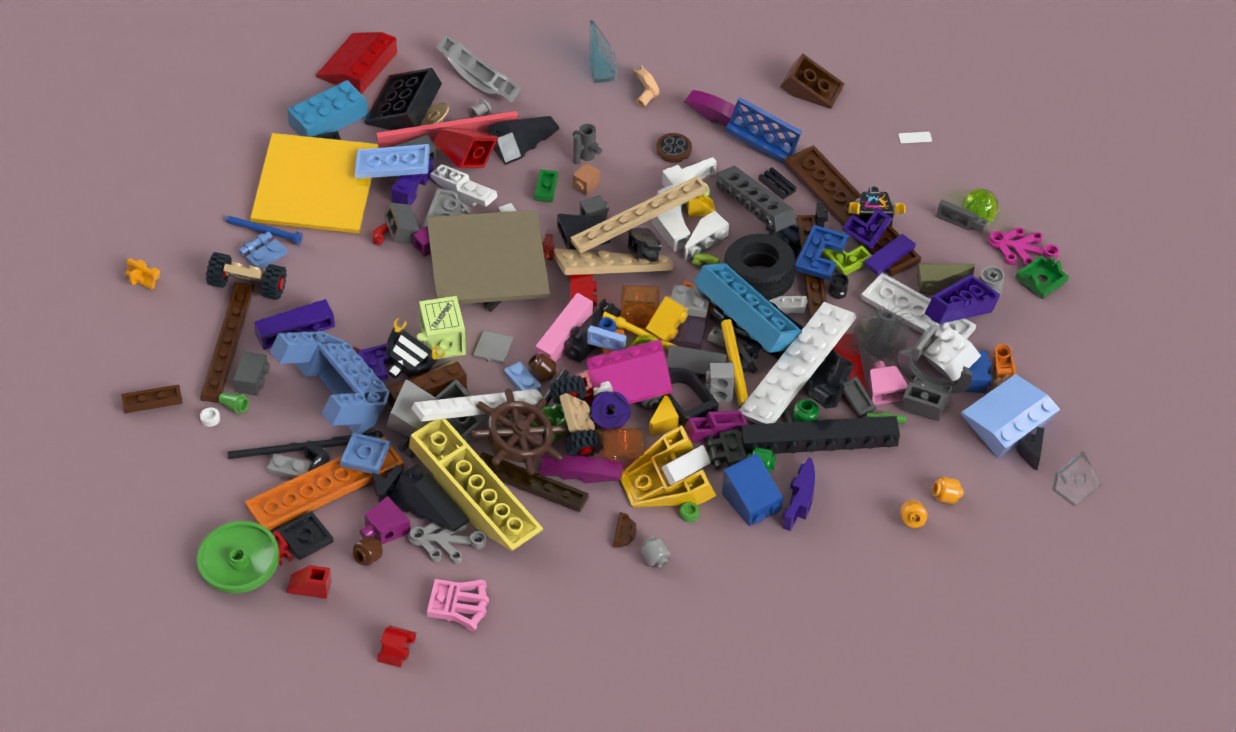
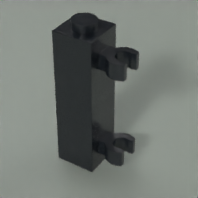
(576, 346)

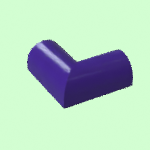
(868, 232)

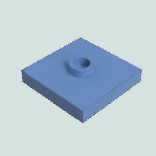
(365, 453)

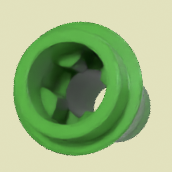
(235, 402)

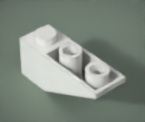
(706, 234)

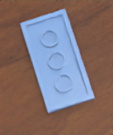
(392, 161)

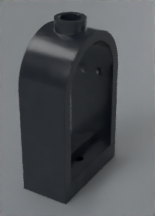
(687, 377)

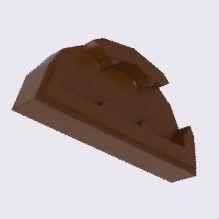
(625, 531)

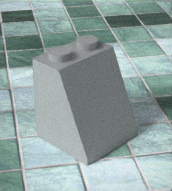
(402, 416)

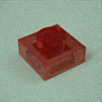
(548, 246)

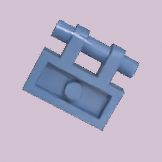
(266, 254)

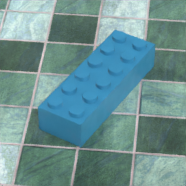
(746, 307)

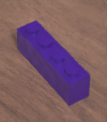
(307, 318)

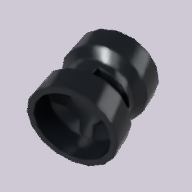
(838, 285)

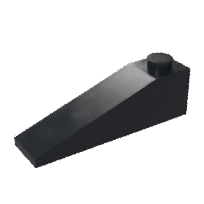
(520, 136)
(422, 495)

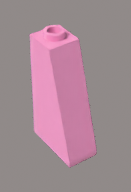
(573, 315)

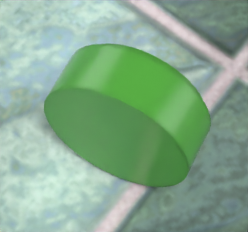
(689, 512)

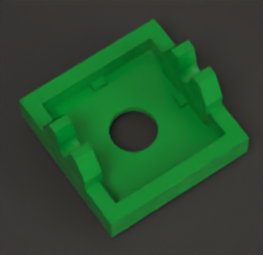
(1046, 268)

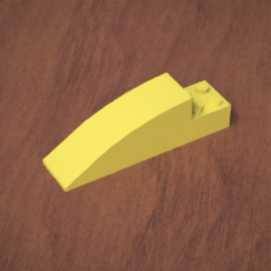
(473, 485)

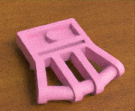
(445, 604)

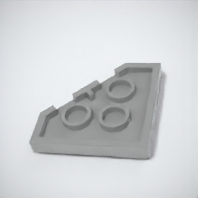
(446, 203)

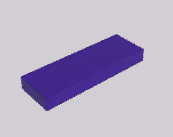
(889, 254)

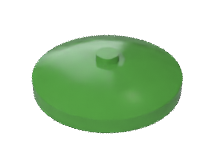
(238, 557)

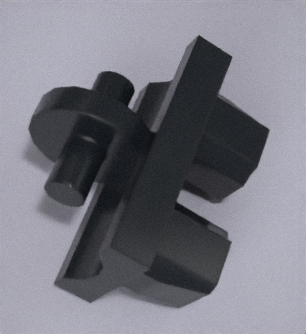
(751, 351)

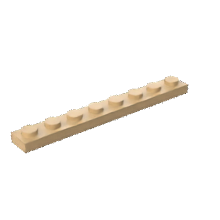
(639, 214)

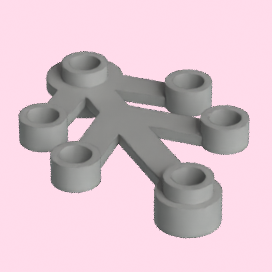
(444, 539)

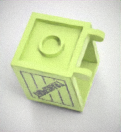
(443, 326)

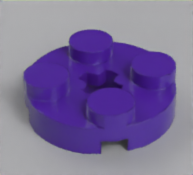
(611, 400)

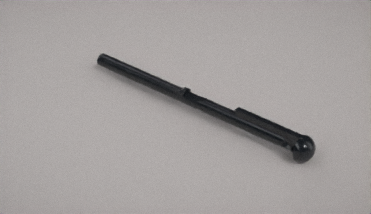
(335, 441)

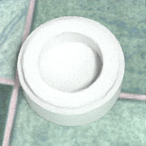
(209, 417)

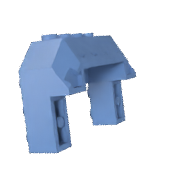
(355, 388)

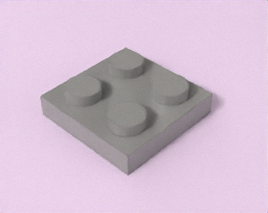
(692, 299)

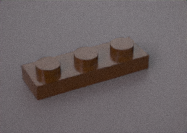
(151, 398)

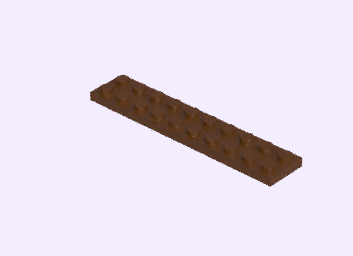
(836, 193)

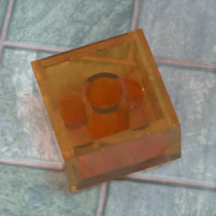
(639, 304)
(622, 442)

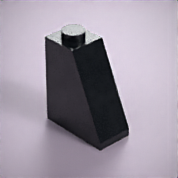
(574, 224)

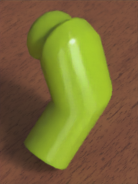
(707, 258)

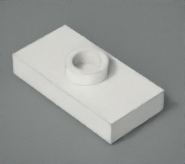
(791, 304)

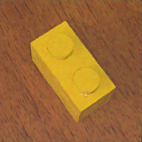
(667, 319)

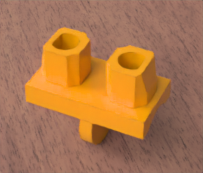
(139, 273)

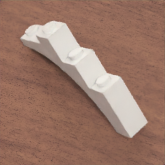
(671, 223)

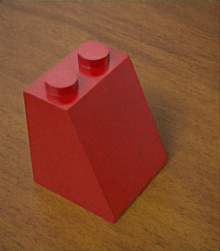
(465, 146)

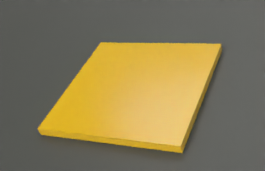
(312, 184)

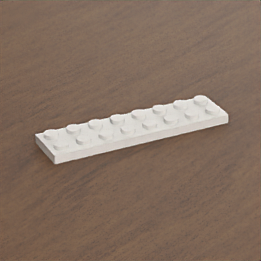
(797, 364)

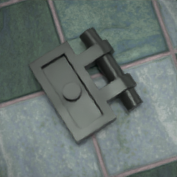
(731, 445)

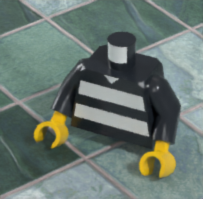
(408, 354)

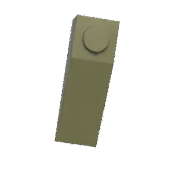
(937, 277)

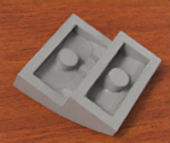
(923, 342)

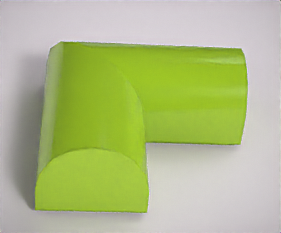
(847, 262)

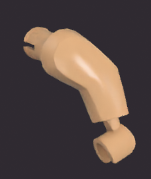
(650, 86)

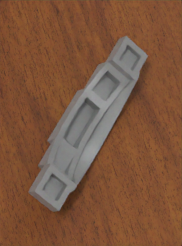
(477, 71)

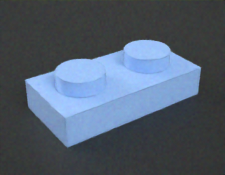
(606, 339)
(521, 378)

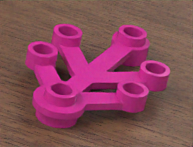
(1002, 241)

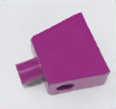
(385, 522)

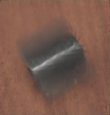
(879, 336)

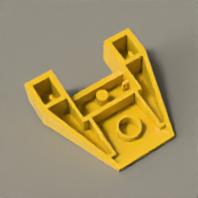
(647, 483)

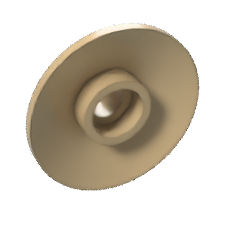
(435, 114)

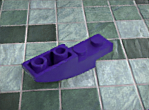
(802, 495)

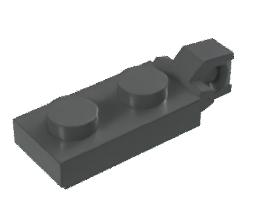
(960, 216)

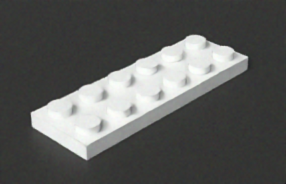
(895, 294)

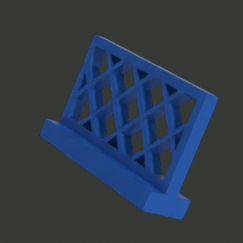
(759, 137)

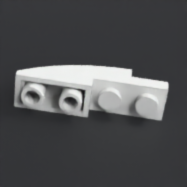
(467, 190)

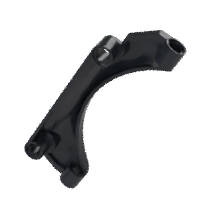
(825, 383)

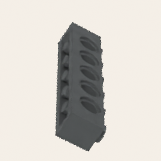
(755, 198)

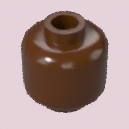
(542, 367)
(367, 551)

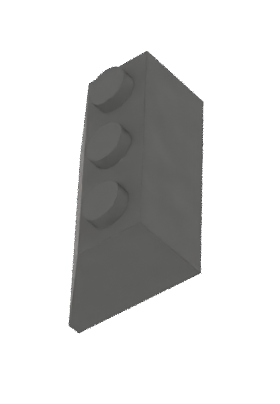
(465, 424)

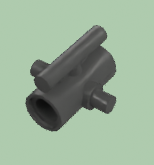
(585, 143)

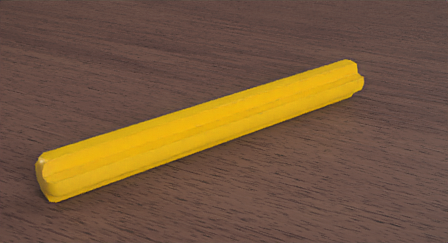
(733, 356)

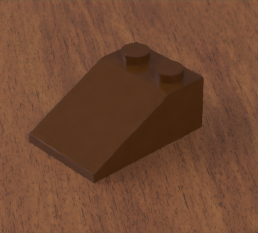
(812, 82)

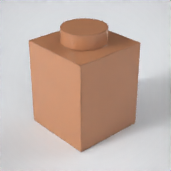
(586, 179)

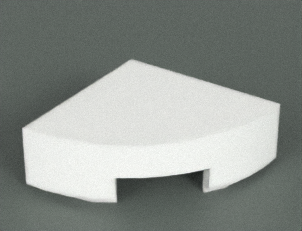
(605, 386)

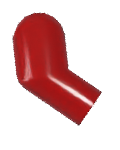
(377, 234)

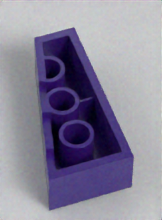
(962, 300)

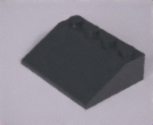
(404, 100)

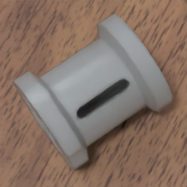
(479, 109)

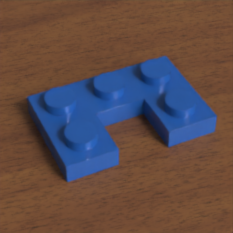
(809, 258)

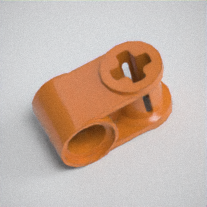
(1003, 361)

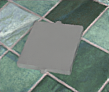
(493, 347)

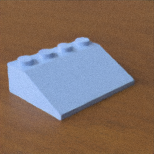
(1010, 414)

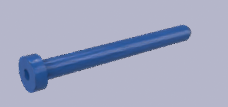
(295, 237)

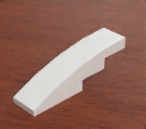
(686, 464)

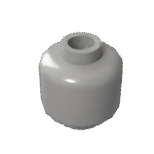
(655, 552)

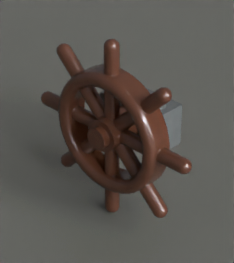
(517, 438)

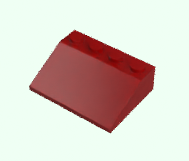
(359, 59)

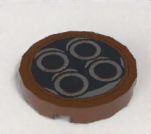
(673, 147)

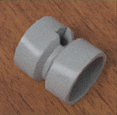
(993, 277)

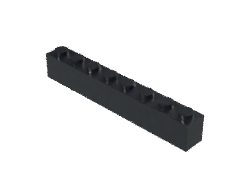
(822, 435)

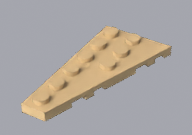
(602, 262)

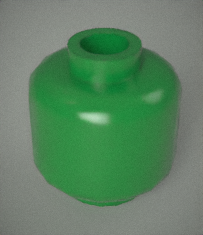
(805, 411)
(766, 456)

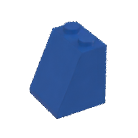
(751, 490)

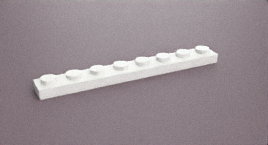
(467, 405)

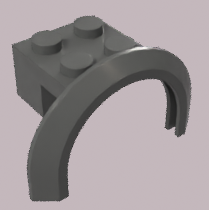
(927, 395)

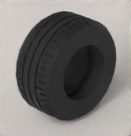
(763, 251)

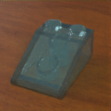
(600, 56)

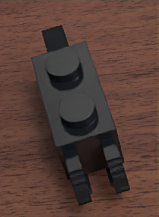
(644, 244)

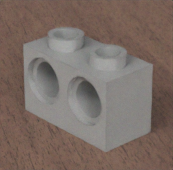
(721, 381)

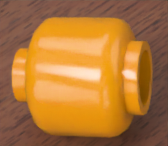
(947, 490)
(913, 514)

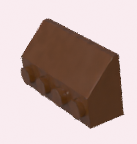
(431, 381)

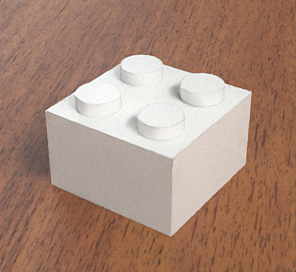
(951, 353)

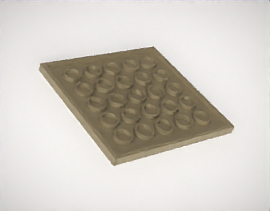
(488, 257)

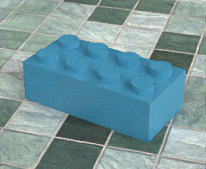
(328, 111)

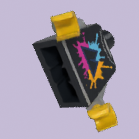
(874, 199)

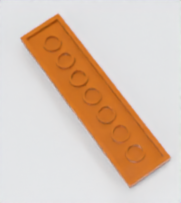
(312, 491)

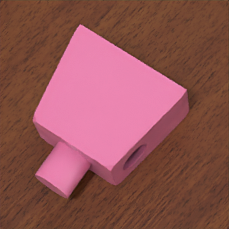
(886, 384)

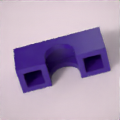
(406, 186)

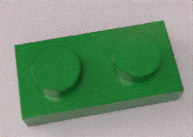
(546, 185)

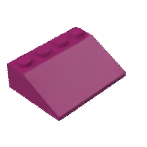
(634, 372)

